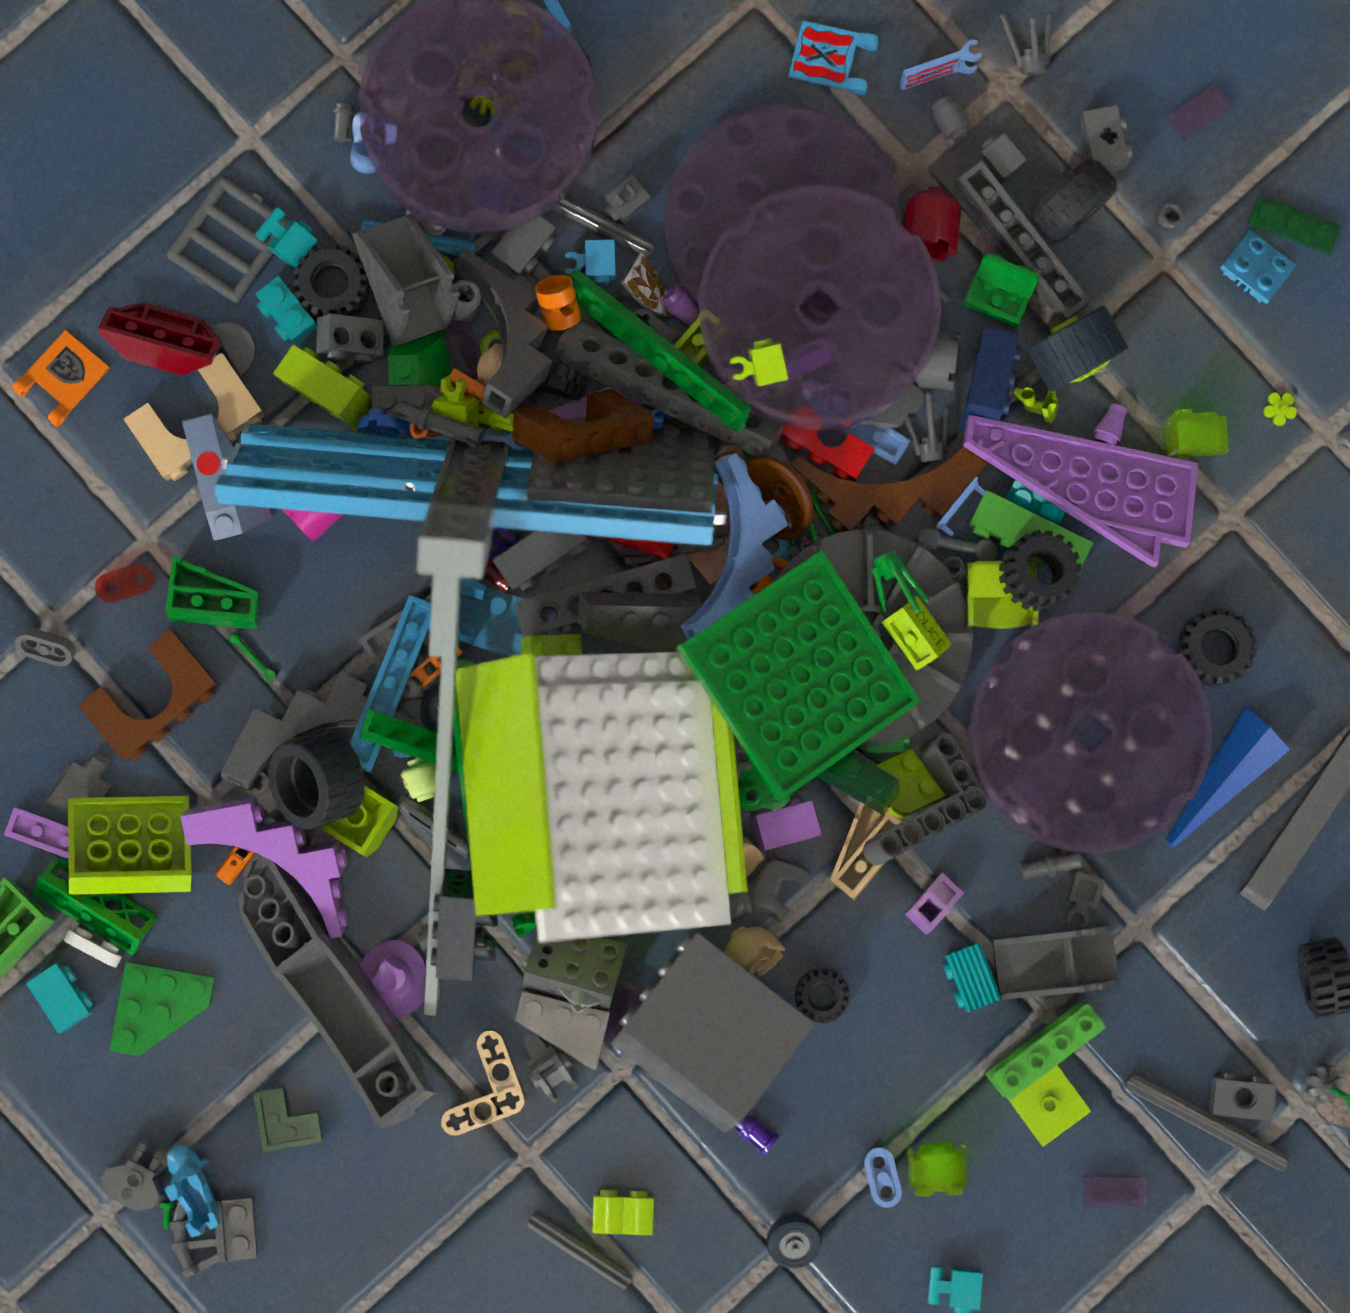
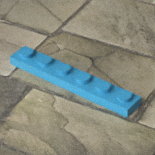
(393, 673)

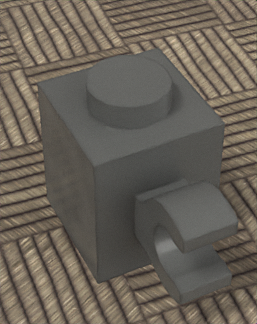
(626, 200)

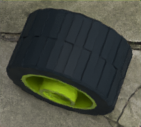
(1077, 348)

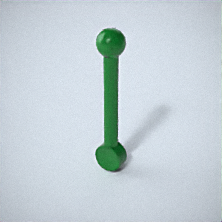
(269, 675)

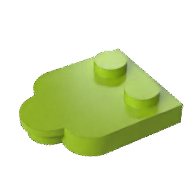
(917, 785)

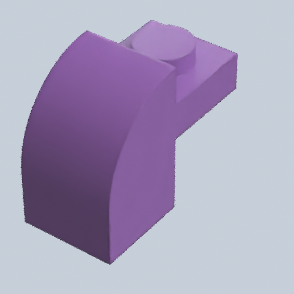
(934, 903)

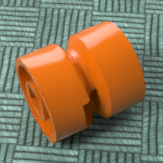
(558, 302)

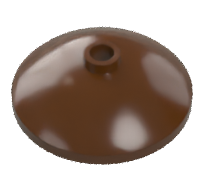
(787, 488)

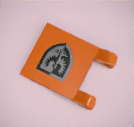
(66, 373)

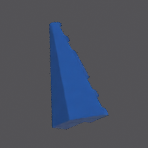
(1242, 758)

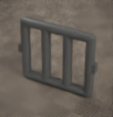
(192, 231)

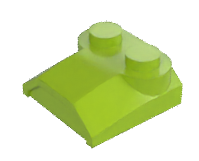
(368, 826)

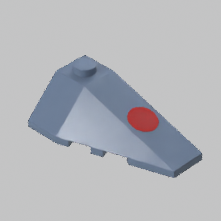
(207, 448)

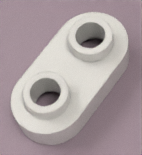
(104, 952)

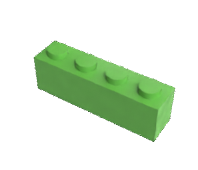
(1010, 522)

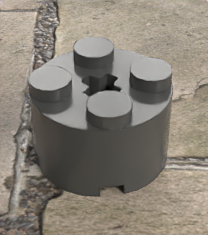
(943, 362)

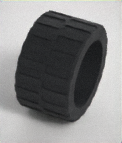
(316, 779)

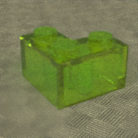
(1195, 434)

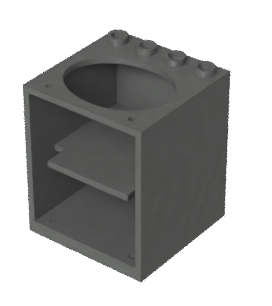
(711, 1033)

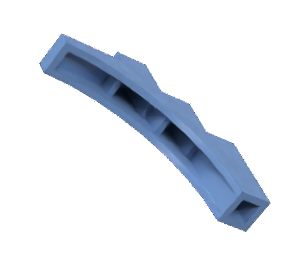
(747, 560)

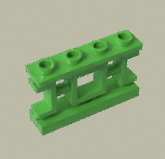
(1045, 1050)

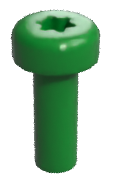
(166, 1205)

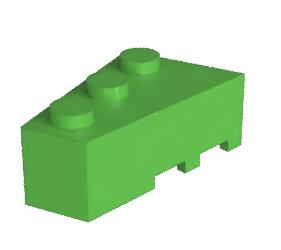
(20, 923)

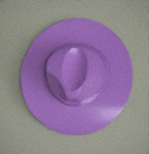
(397, 975)

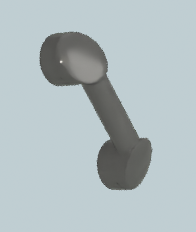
(931, 539)

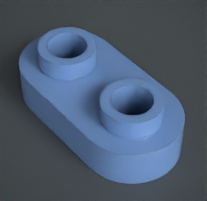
(882, 1176)

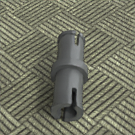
(1049, 865)

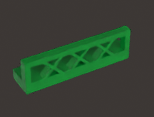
(403, 737)
(91, 911)

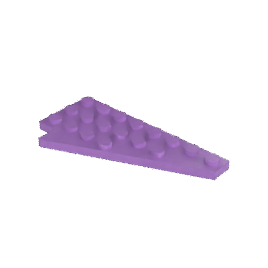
(1113, 489)

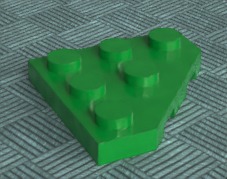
(155, 1005)

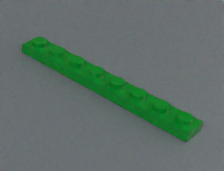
(660, 352)

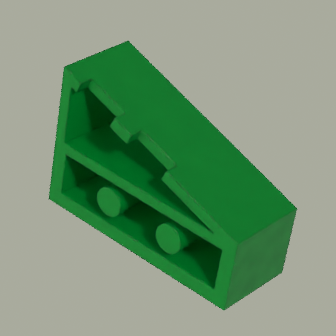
(209, 599)

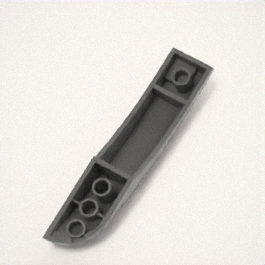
(333, 992)

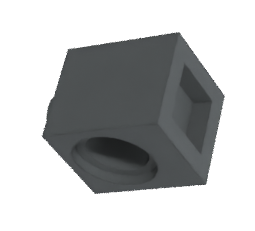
(1002, 157)

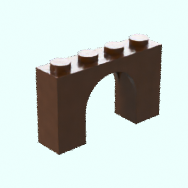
(609, 425)
(190, 686)

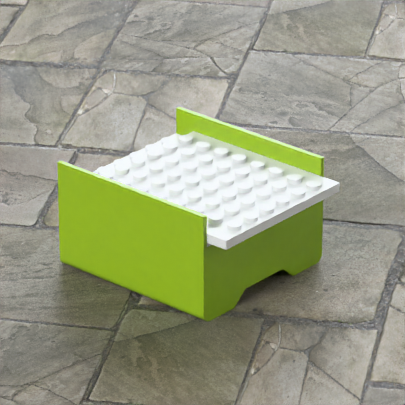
(598, 791)

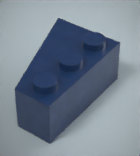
(992, 375)

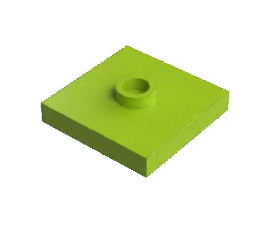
(1050, 1106)

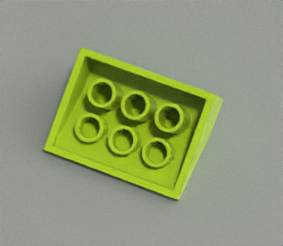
(128, 845)

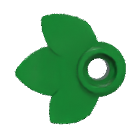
(752, 780)

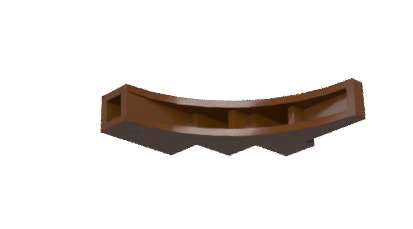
(892, 501)

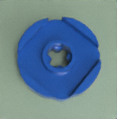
(382, 424)

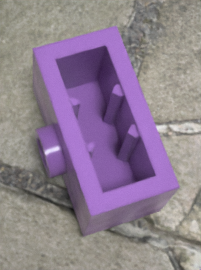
(785, 825)

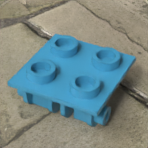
(1258, 267)

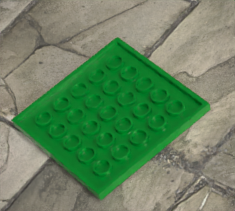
(799, 675)

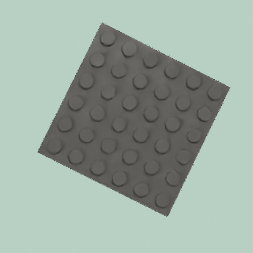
(660, 474)

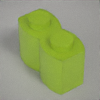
(623, 1213)

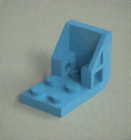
(488, 619)

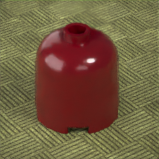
(936, 220)

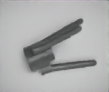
(1034, 59)
(932, 447)

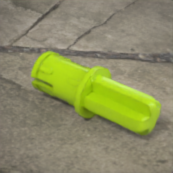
(495, 420)

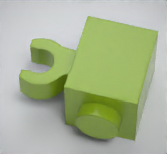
(765, 363)
(456, 404)

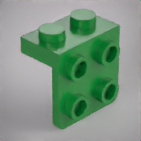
(1001, 289)

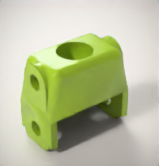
(987, 601)

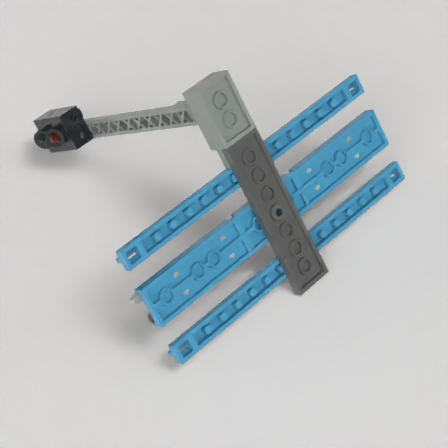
(460, 498)

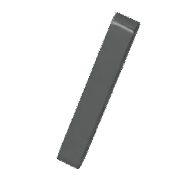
(1300, 828)

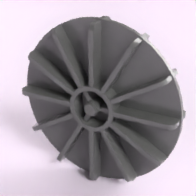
(941, 679)

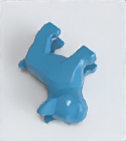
(192, 1189)

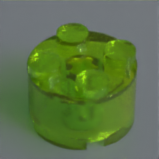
(937, 1169)

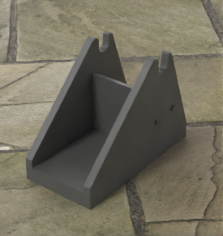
(407, 279)
(1056, 963)

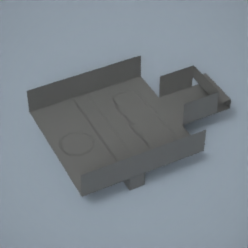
(80, 782)

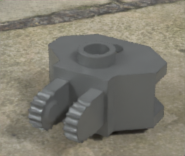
(548, 1066)
(138, 1177)

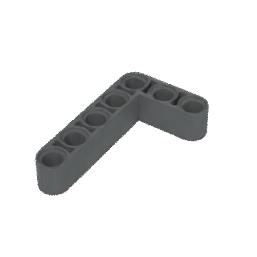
(962, 800)

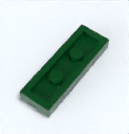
(1293, 225)

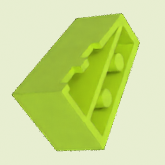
(324, 385)

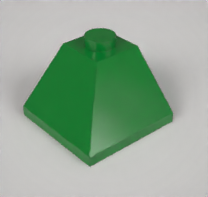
(419, 362)

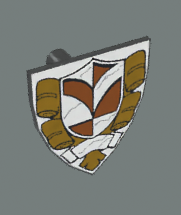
(644, 286)

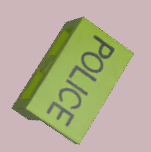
(917, 634)

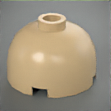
(754, 949)

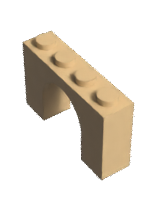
(172, 453)

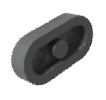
(45, 647)

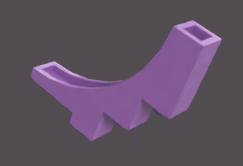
(314, 866)

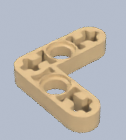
(499, 1089)

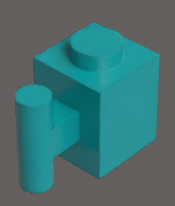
(289, 241)
(962, 1288)

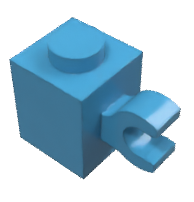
(598, 261)

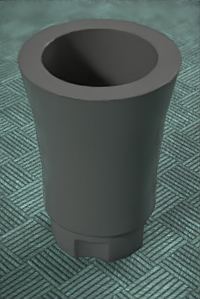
(468, 311)

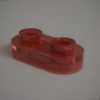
(125, 582)

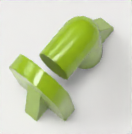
(1047, 408)

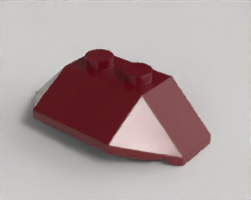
(160, 337)

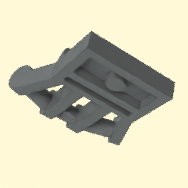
(376, 645)
(233, 1240)

